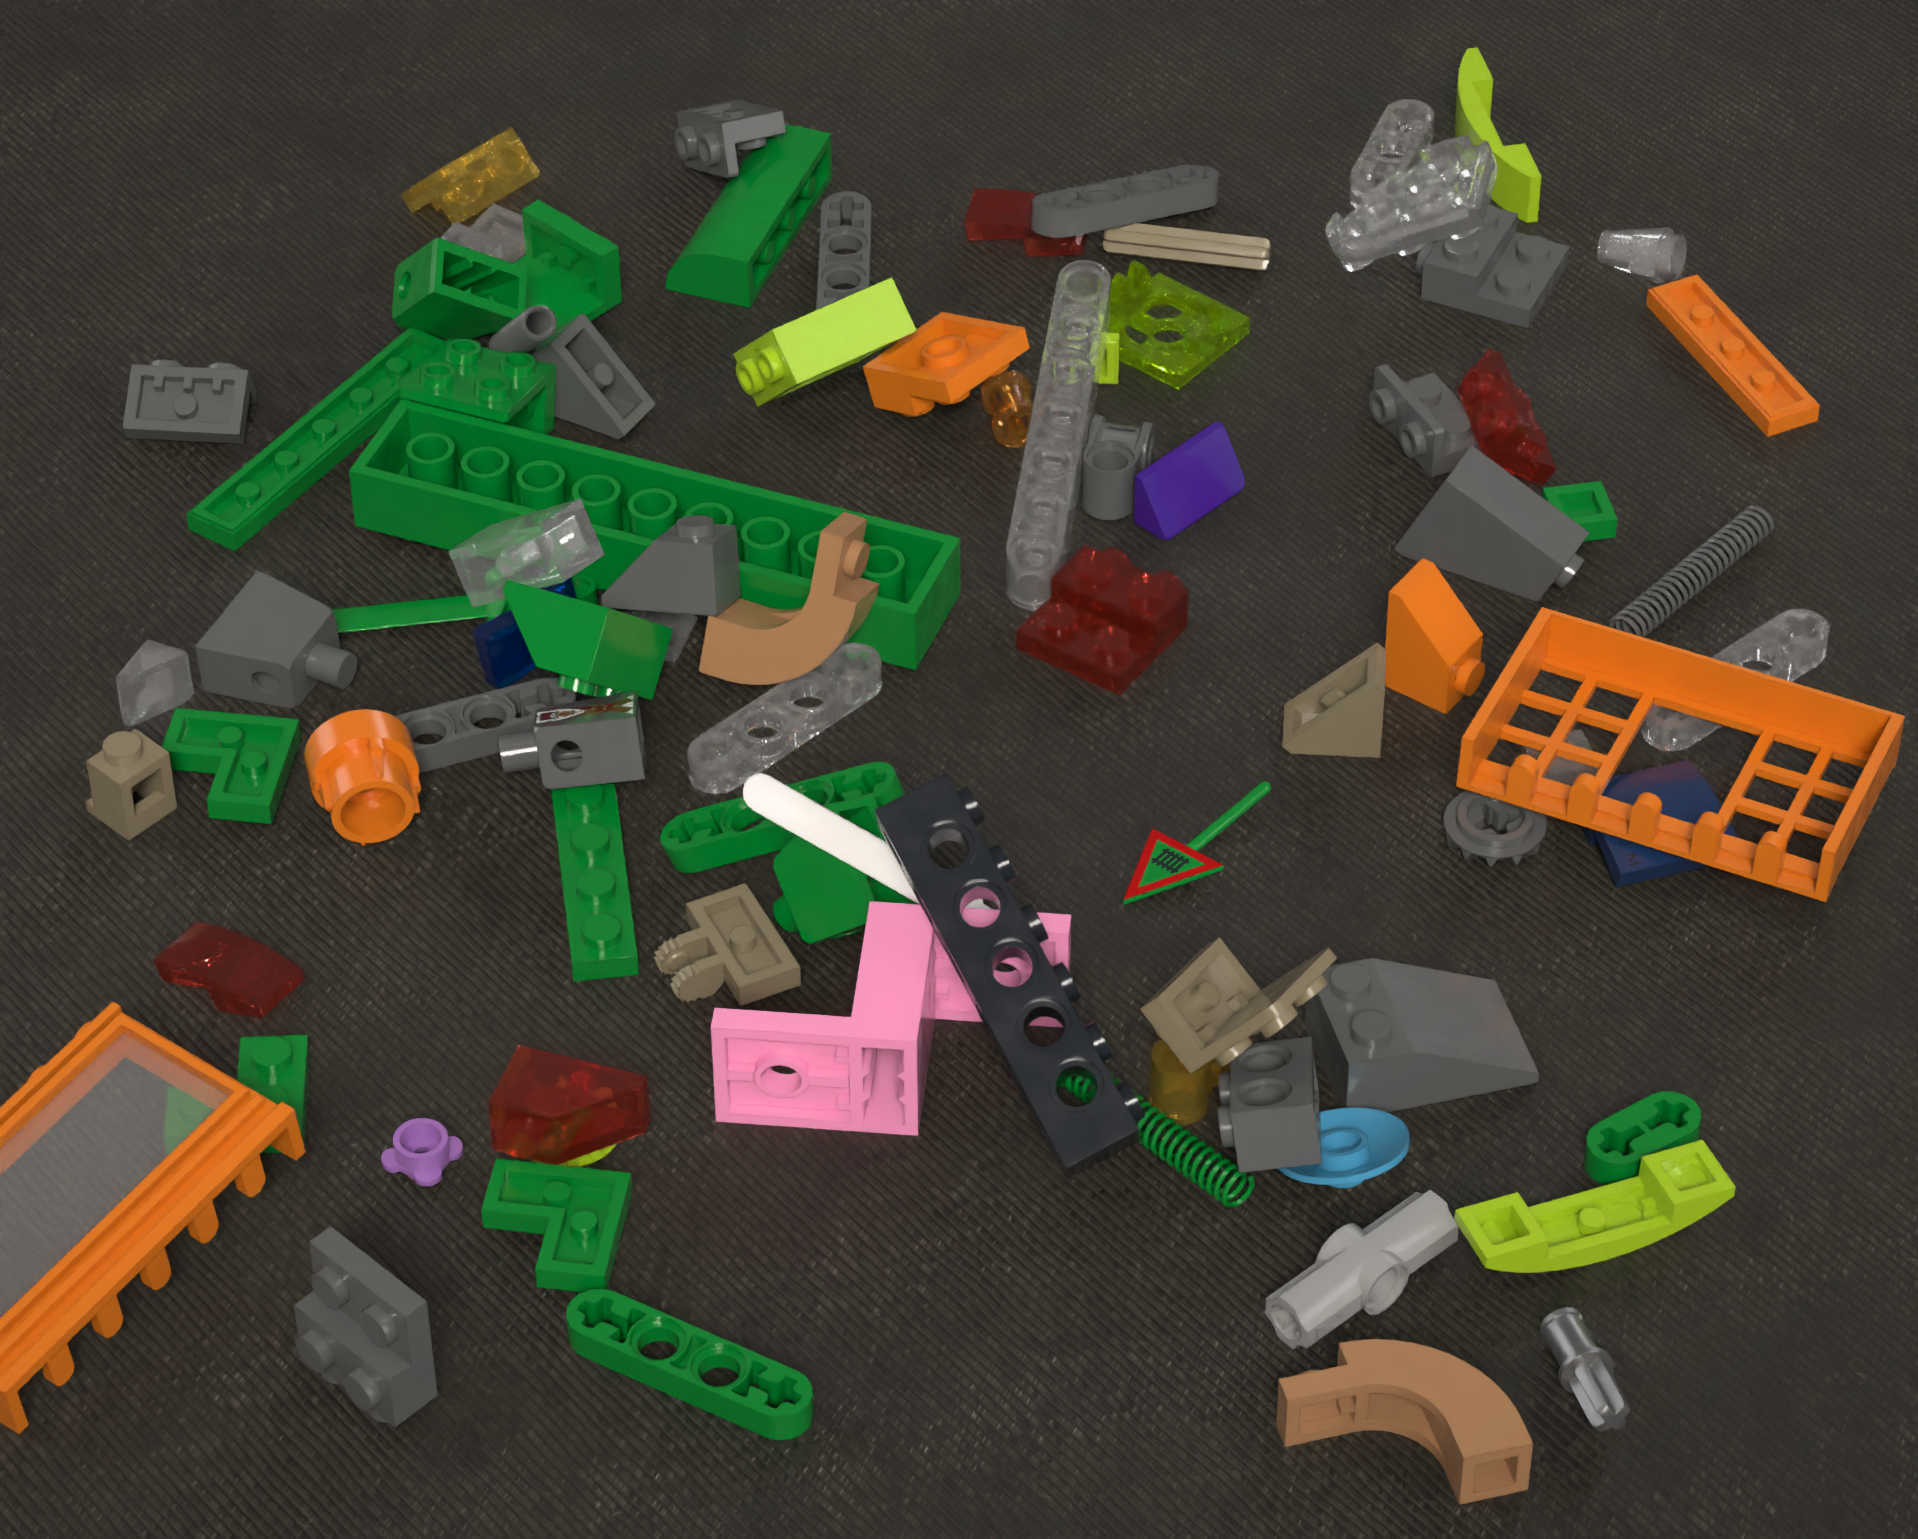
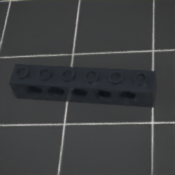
(1074, 1134)

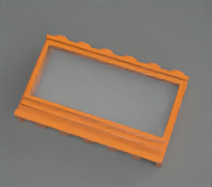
(102, 1172)

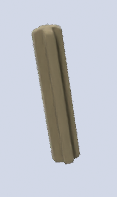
(1188, 246)

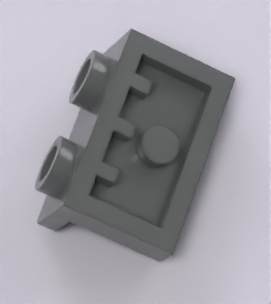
(714, 132)
(188, 402)
(1423, 419)

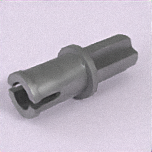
(1585, 1369)

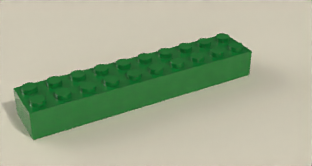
(452, 474)

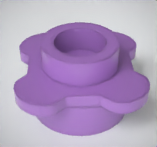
(421, 1151)

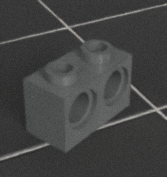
(1272, 1106)

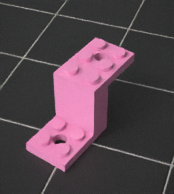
(868, 1066)

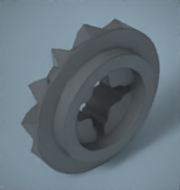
(1465, 826)

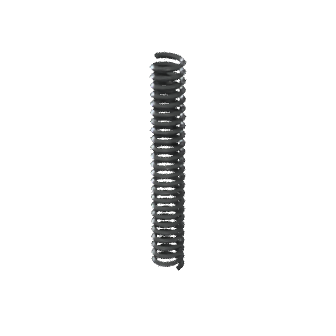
(525, 330)
(1740, 519)

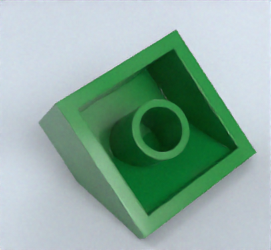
(589, 644)

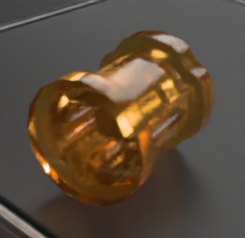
(1007, 415)

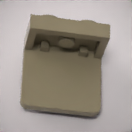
(1216, 1005)

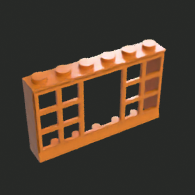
(1702, 689)

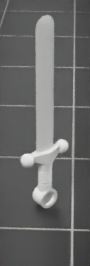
(829, 832)

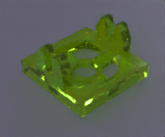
(1205, 323)

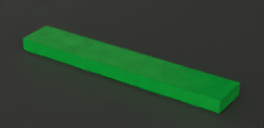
(310, 445)

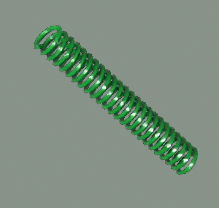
(1073, 1087)

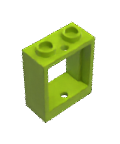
(823, 342)

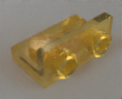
(475, 178)

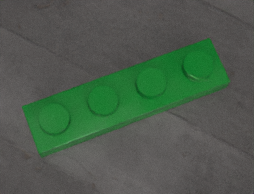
(594, 882)

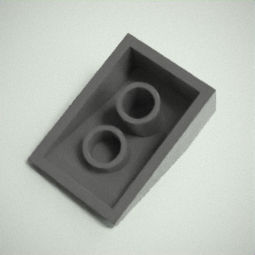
(1413, 1036)

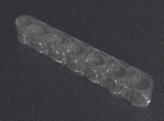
(1058, 433)

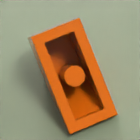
(1431, 641)

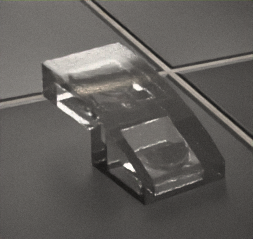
(494, 233)

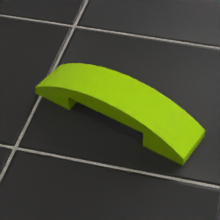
(1517, 177)
(1599, 1223)

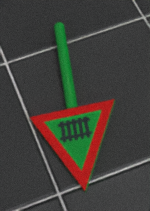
(1170, 863)

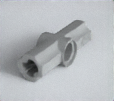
(1361, 1269)

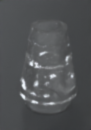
(1647, 252)

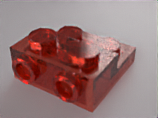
(1105, 618)

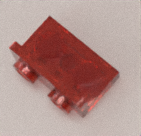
(1505, 420)

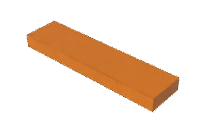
(1732, 355)

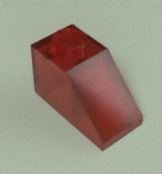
(564, 1107)

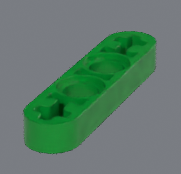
(715, 834)
(682, 1371)

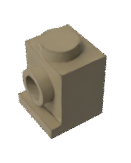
(127, 766)

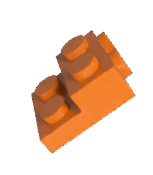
(942, 362)

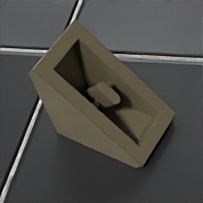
(1340, 711)

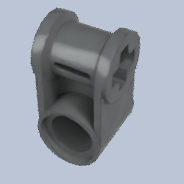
(1110, 466)

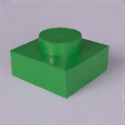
(1587, 506)

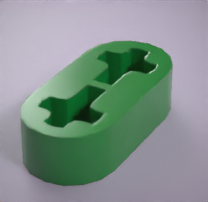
(1637, 1132)

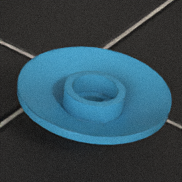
(1355, 1147)

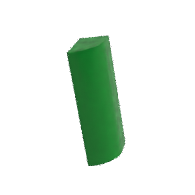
(755, 218)

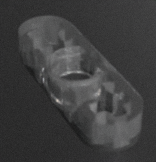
(1390, 139)

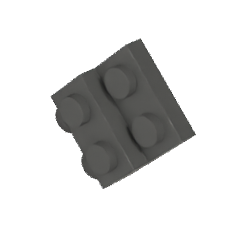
(1493, 270)
(365, 1331)

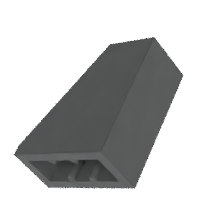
(1495, 531)

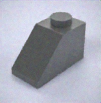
(592, 380)
(682, 571)

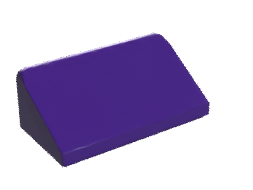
(1187, 483)

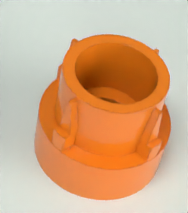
(364, 774)

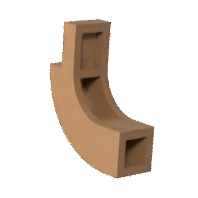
(777, 645)
(1419, 1396)

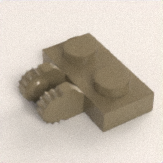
(740, 947)

